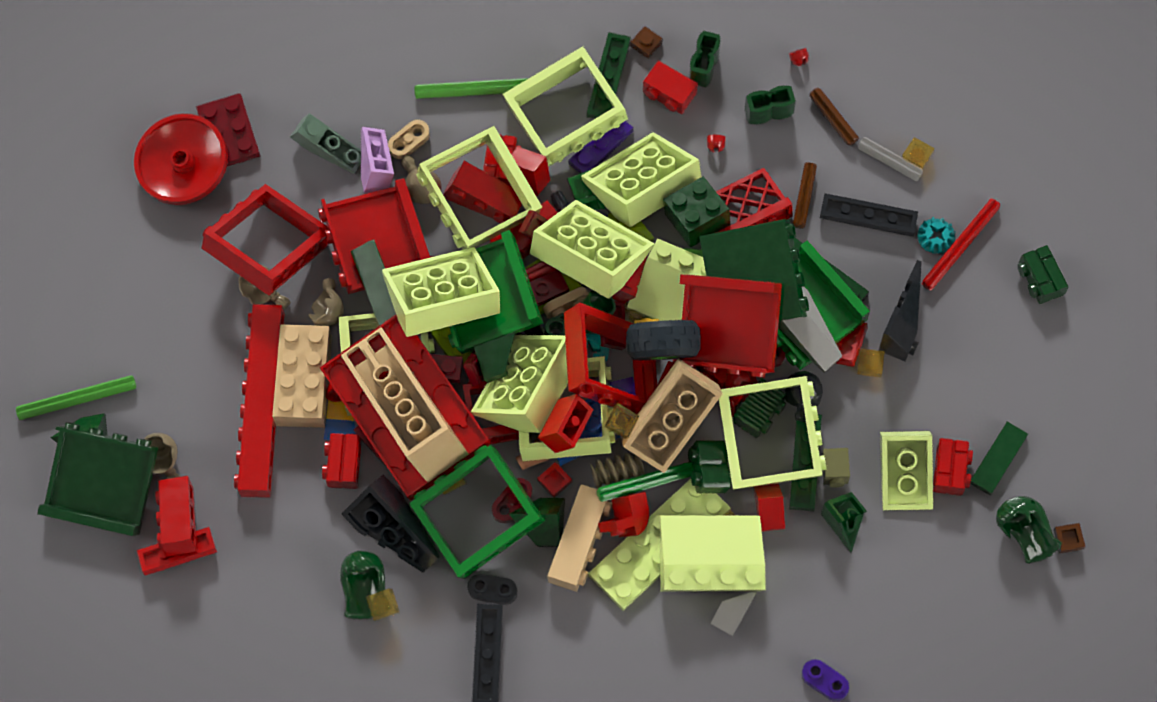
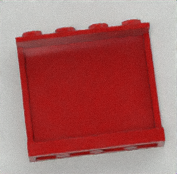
(378, 216)
(734, 321)

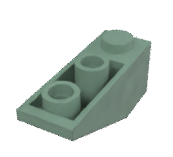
(326, 143)

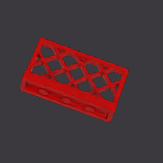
(771, 212)

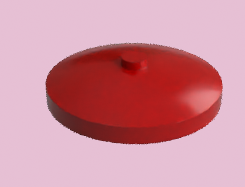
(181, 159)

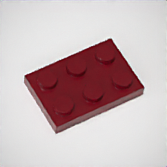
(234, 125)

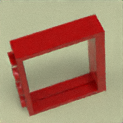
(245, 266)
(583, 318)

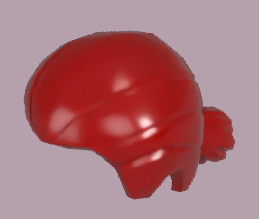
(735, 380)

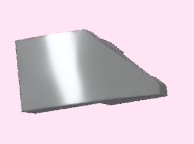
(732, 612)

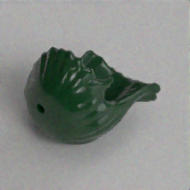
(1030, 527)
(361, 576)

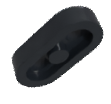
(491, 590)

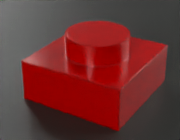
(554, 479)

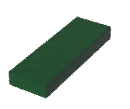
(998, 458)

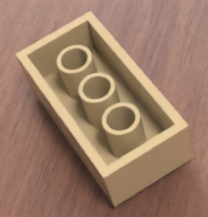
(299, 380)
(672, 415)

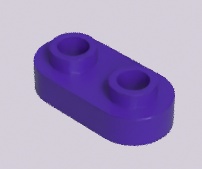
(824, 681)

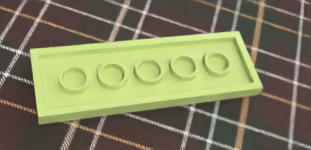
(636, 560)

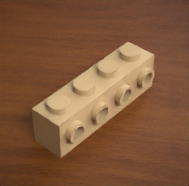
(578, 540)

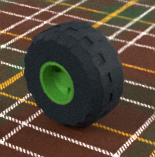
(663, 340)

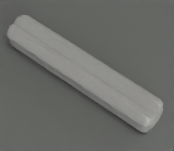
(890, 159)

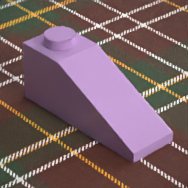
(375, 160)

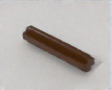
(834, 116)
(804, 195)

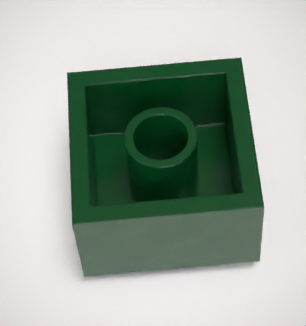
(696, 211)

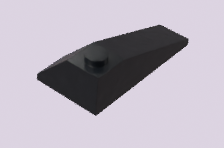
(902, 327)
(388, 519)

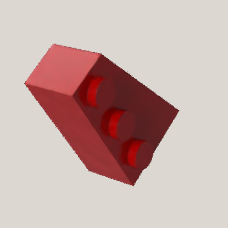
(482, 193)

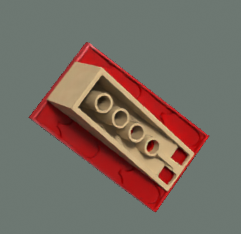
(405, 406)

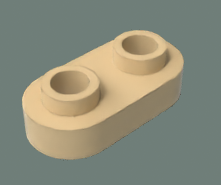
(407, 139)
(564, 302)

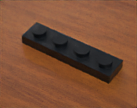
(869, 214)
(487, 653)

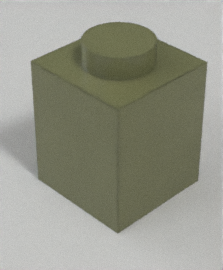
(837, 467)

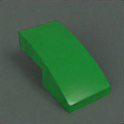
(582, 192)

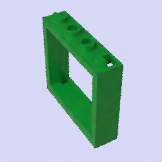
(500, 543)

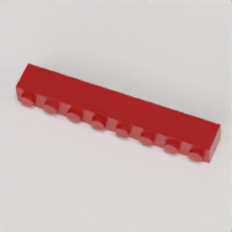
(258, 427)

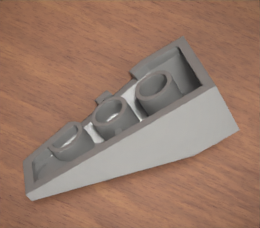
(812, 336)

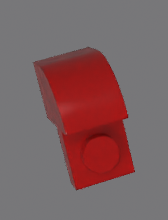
(630, 515)

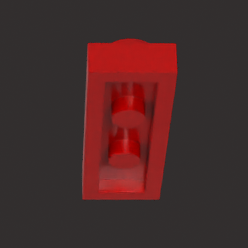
(154, 558)

